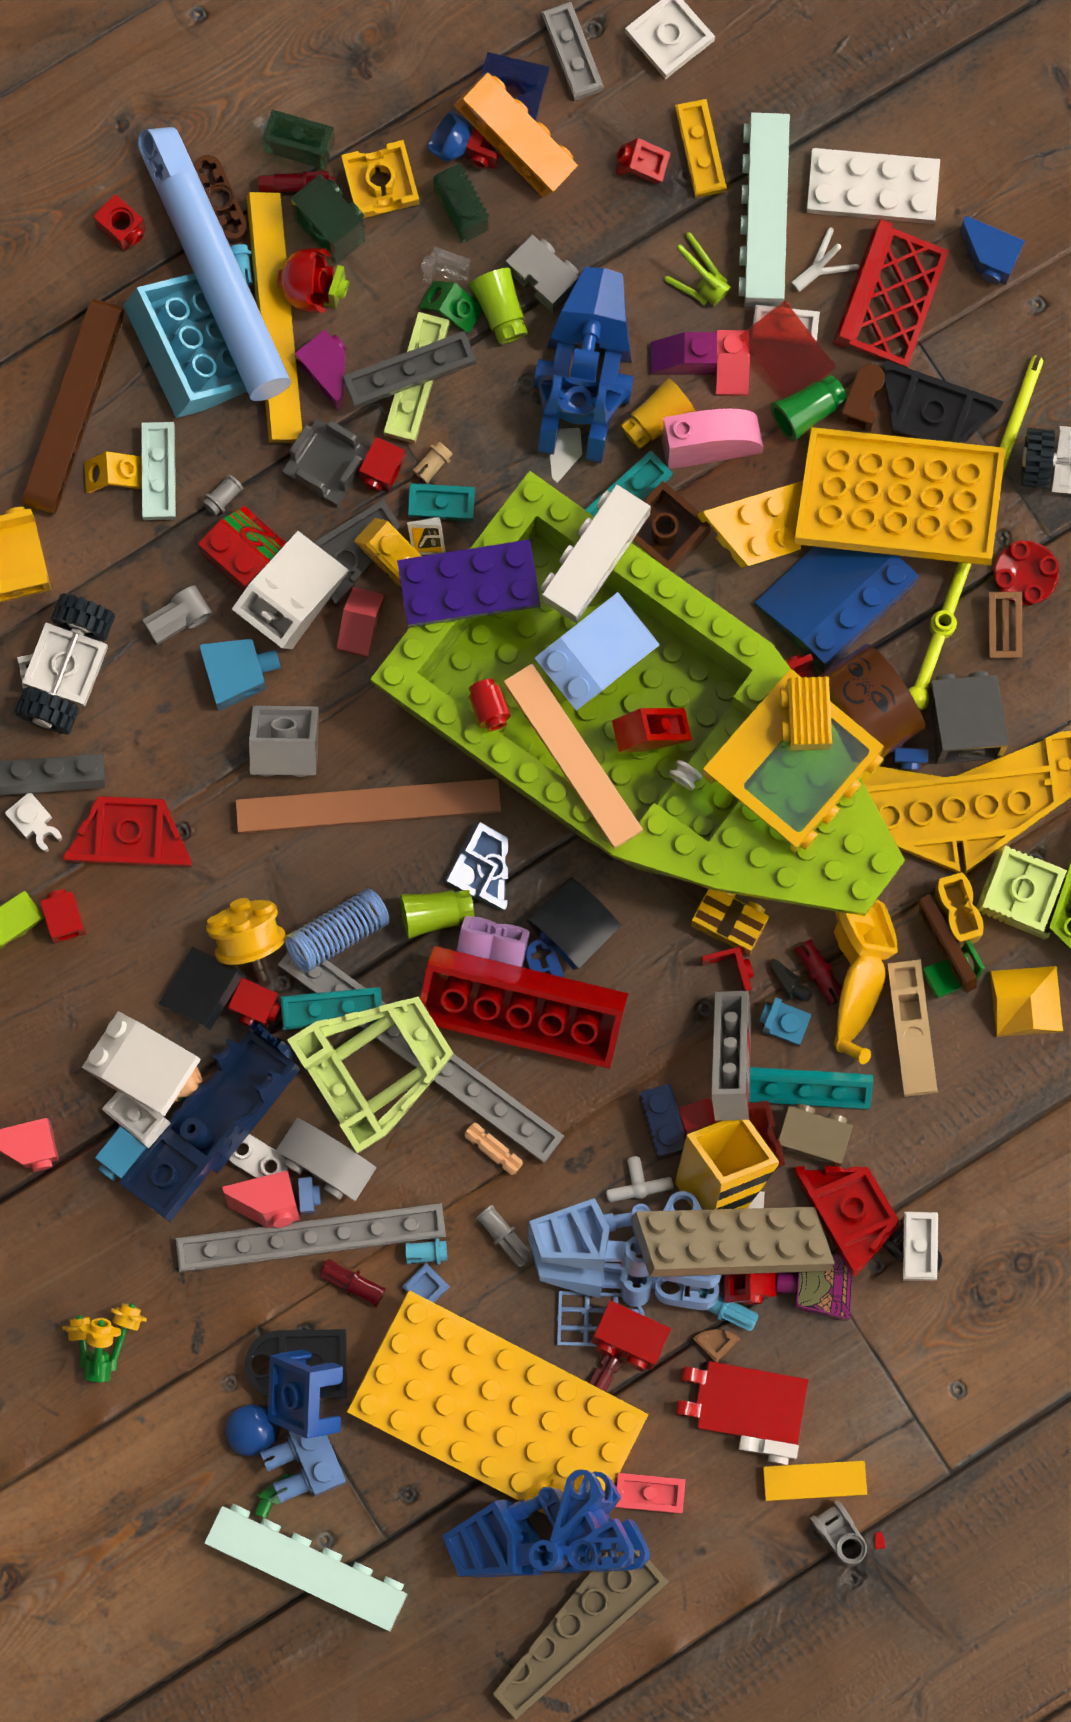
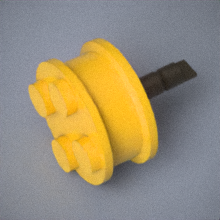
(246, 935)

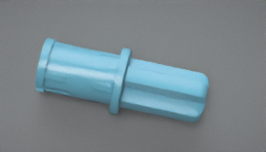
(732, 1312)

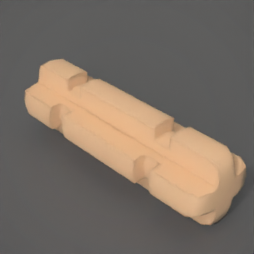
(493, 1148)

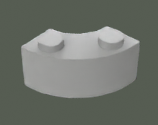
(325, 1159)

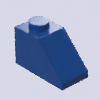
(991, 250)

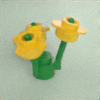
(100, 1335)

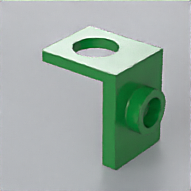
(453, 304)
(942, 979)

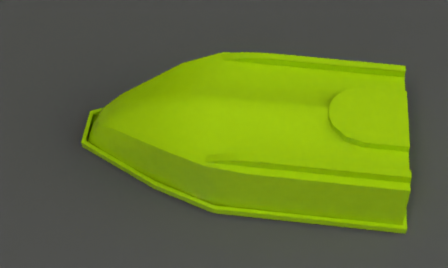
(702, 664)

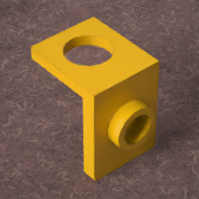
(115, 470)

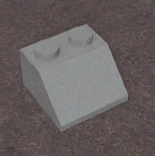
(284, 740)

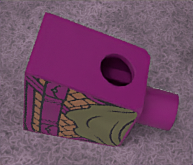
(820, 1291)

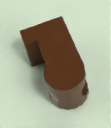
(866, 386)

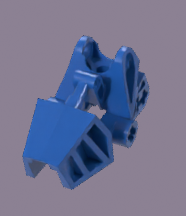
(590, 315)
(505, 1544)

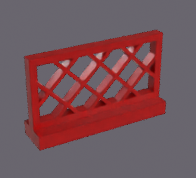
(864, 286)

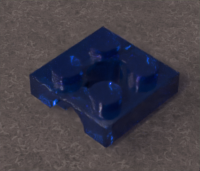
(526, 76)

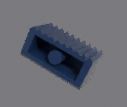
(663, 1121)

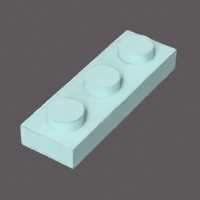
(158, 471)

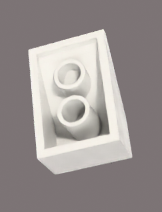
(141, 1063)

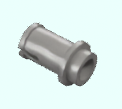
(222, 495)

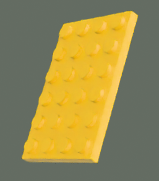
(900, 496)

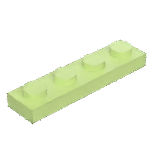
(409, 405)

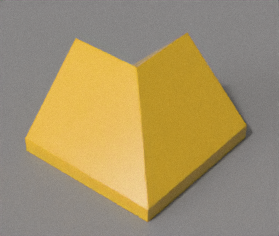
(1026, 1001)

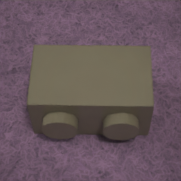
(815, 1135)

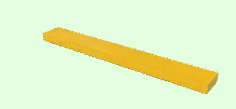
(268, 258)

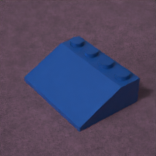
(835, 599)

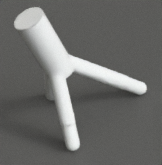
(817, 268)

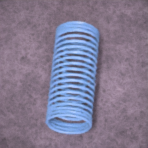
(302, 939)

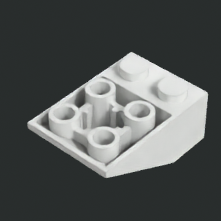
(290, 591)

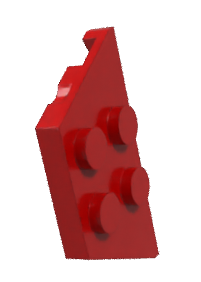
(129, 834)
(850, 1211)

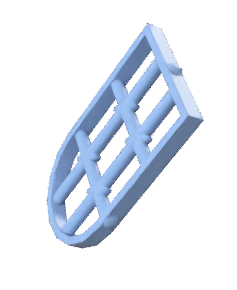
(584, 1310)

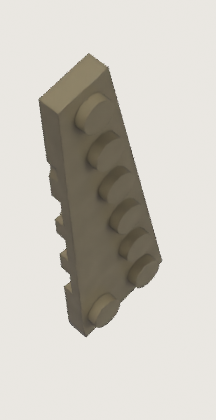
(577, 1629)

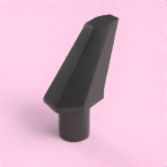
(789, 982)

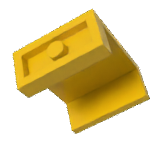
(21, 556)

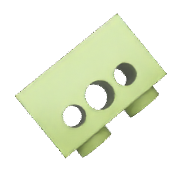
(1021, 891)

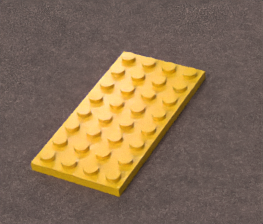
(490, 1405)

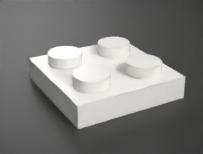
(669, 35)

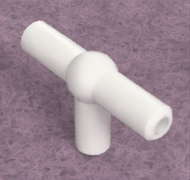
(639, 1188)

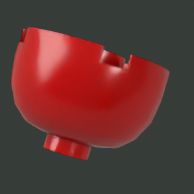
(307, 279)

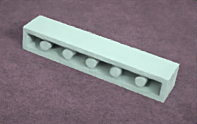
(766, 209)
(306, 1568)

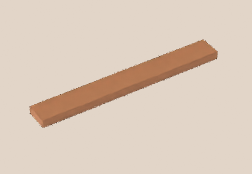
(368, 806)

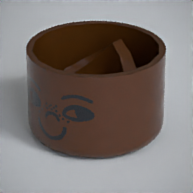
(875, 697)

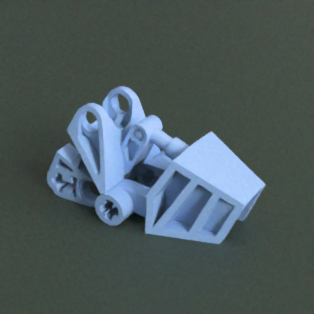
(574, 1252)

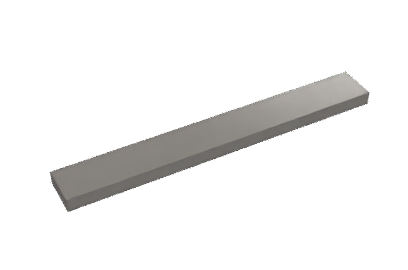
(310, 1238)

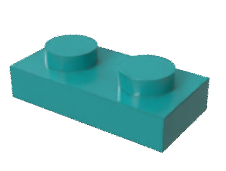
(441, 501)

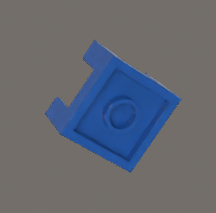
(296, 1393)

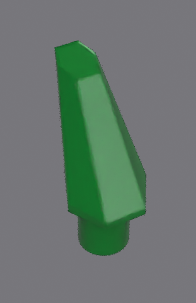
(268, 1497)

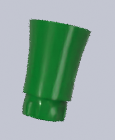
(807, 407)

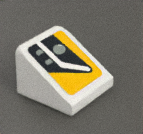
(427, 536)

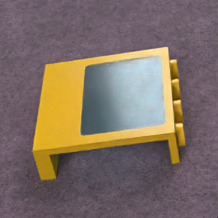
(792, 787)

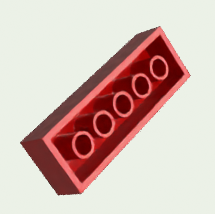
(523, 1007)

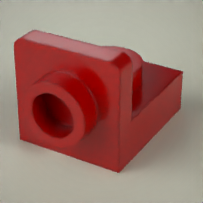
(478, 154)
(642, 160)

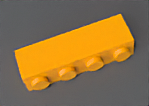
(516, 134)

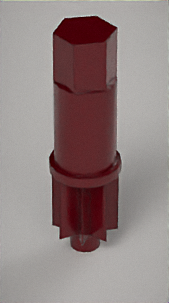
(289, 181)

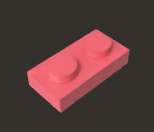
(650, 1493)

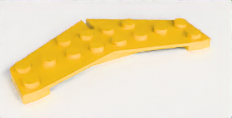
(975, 808)

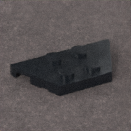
(933, 407)

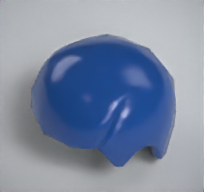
(450, 138)
(250, 1431)

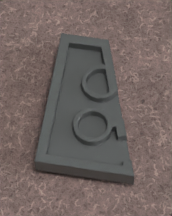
(341, 545)

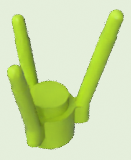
(712, 286)

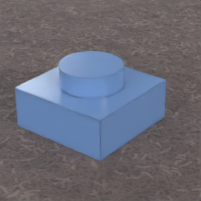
(308, 1196)

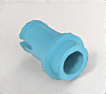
(242, 256)
(427, 1252)

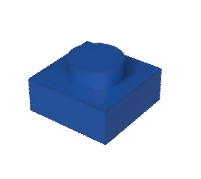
(910, 758)

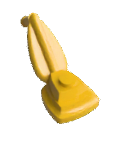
(865, 944)

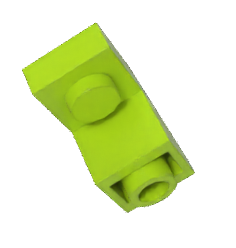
(17, 918)

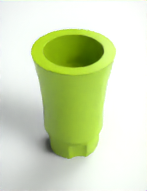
(500, 304)
(434, 911)

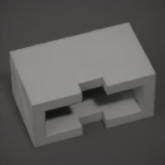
(539, 266)

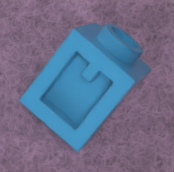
(785, 1022)

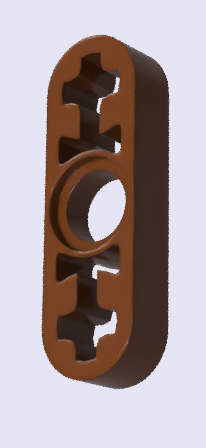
(219, 175)

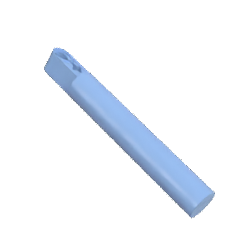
(213, 263)

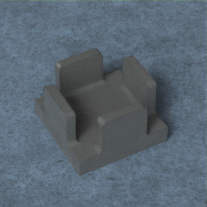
(325, 460)

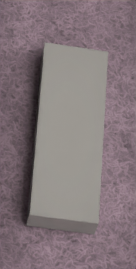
(572, 51)

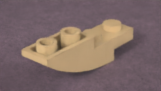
(912, 1028)

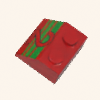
(240, 546)

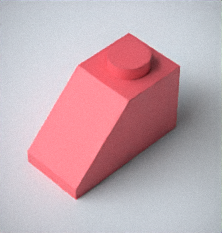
(30, 1144)
(264, 1200)

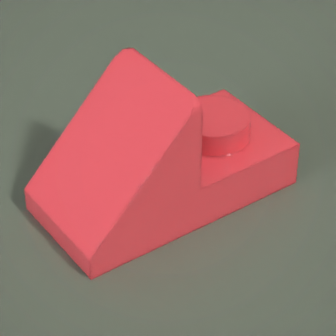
(732, 364)

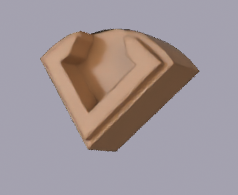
(716, 1342)

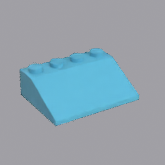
(184, 345)

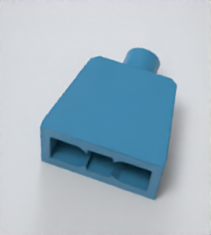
(236, 670)

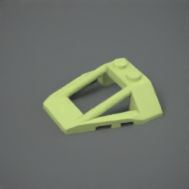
(338, 1086)

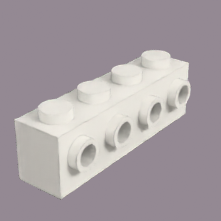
(595, 553)

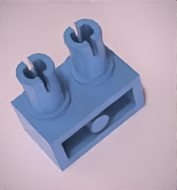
(319, 1463)

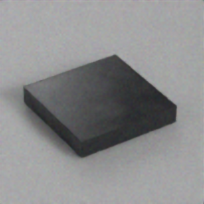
(201, 988)

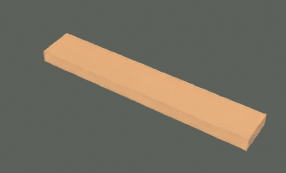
(573, 756)

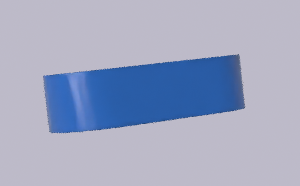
(552, 960)

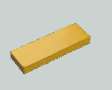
(700, 148)
(815, 1480)

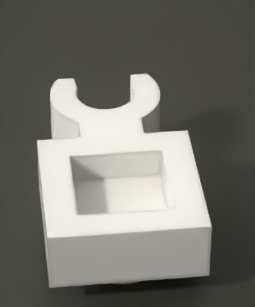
(31, 818)
(777, 1451)

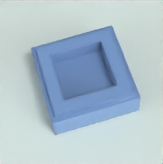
(427, 1284)

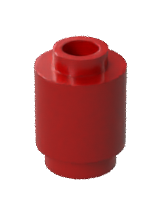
(488, 705)

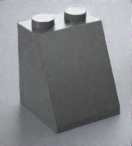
(967, 718)

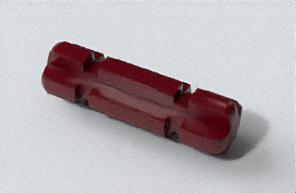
(602, 1377)

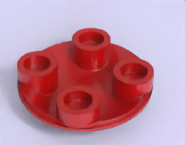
(1027, 569)

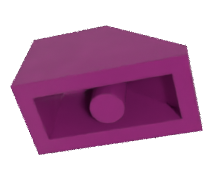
(685, 354)
(325, 364)

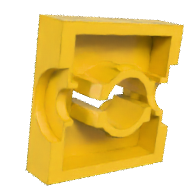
(400, 190)

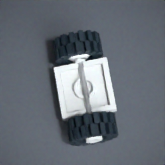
(1040, 458)
(65, 664)

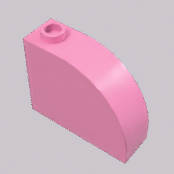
(710, 437)

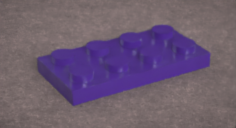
(469, 583)

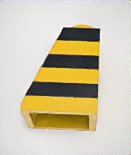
(725, 1165)

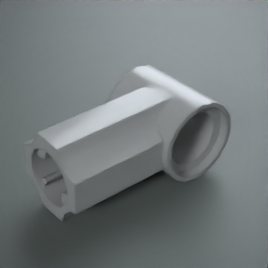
(185, 611)

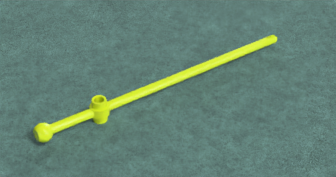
(946, 615)

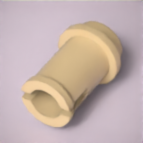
(432, 462)

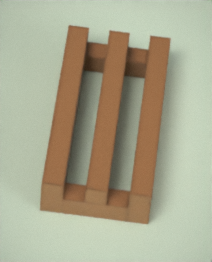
(1005, 624)

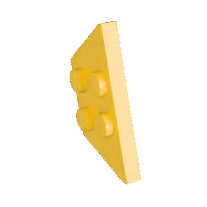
(758, 525)

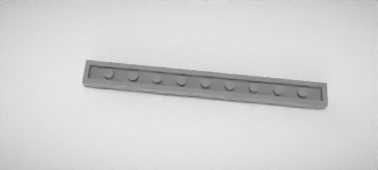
(455, 1078)

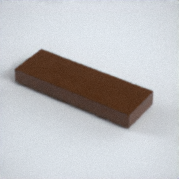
(947, 944)

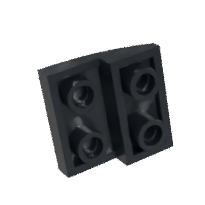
(574, 923)

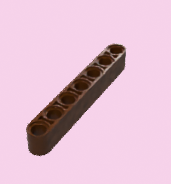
(73, 406)

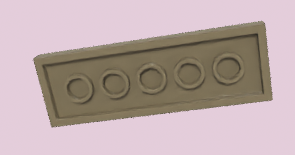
(732, 1241)

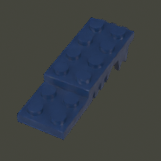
(212, 1121)

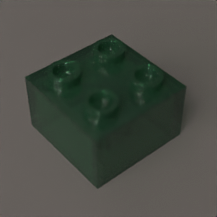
(329, 218)

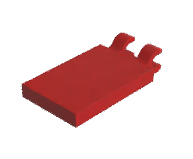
(746, 1402)

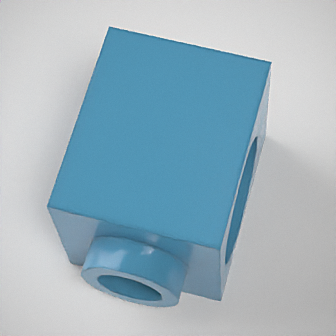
(119, 1154)

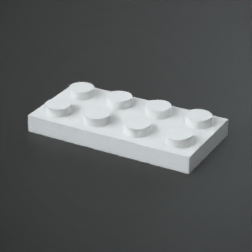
(873, 186)

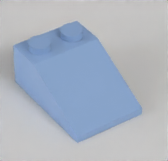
(597, 651)

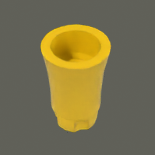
(647, 419)

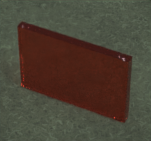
(787, 350)

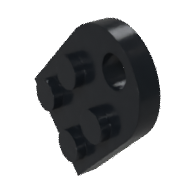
(324, 1346)

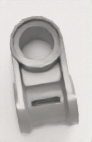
(839, 1532)

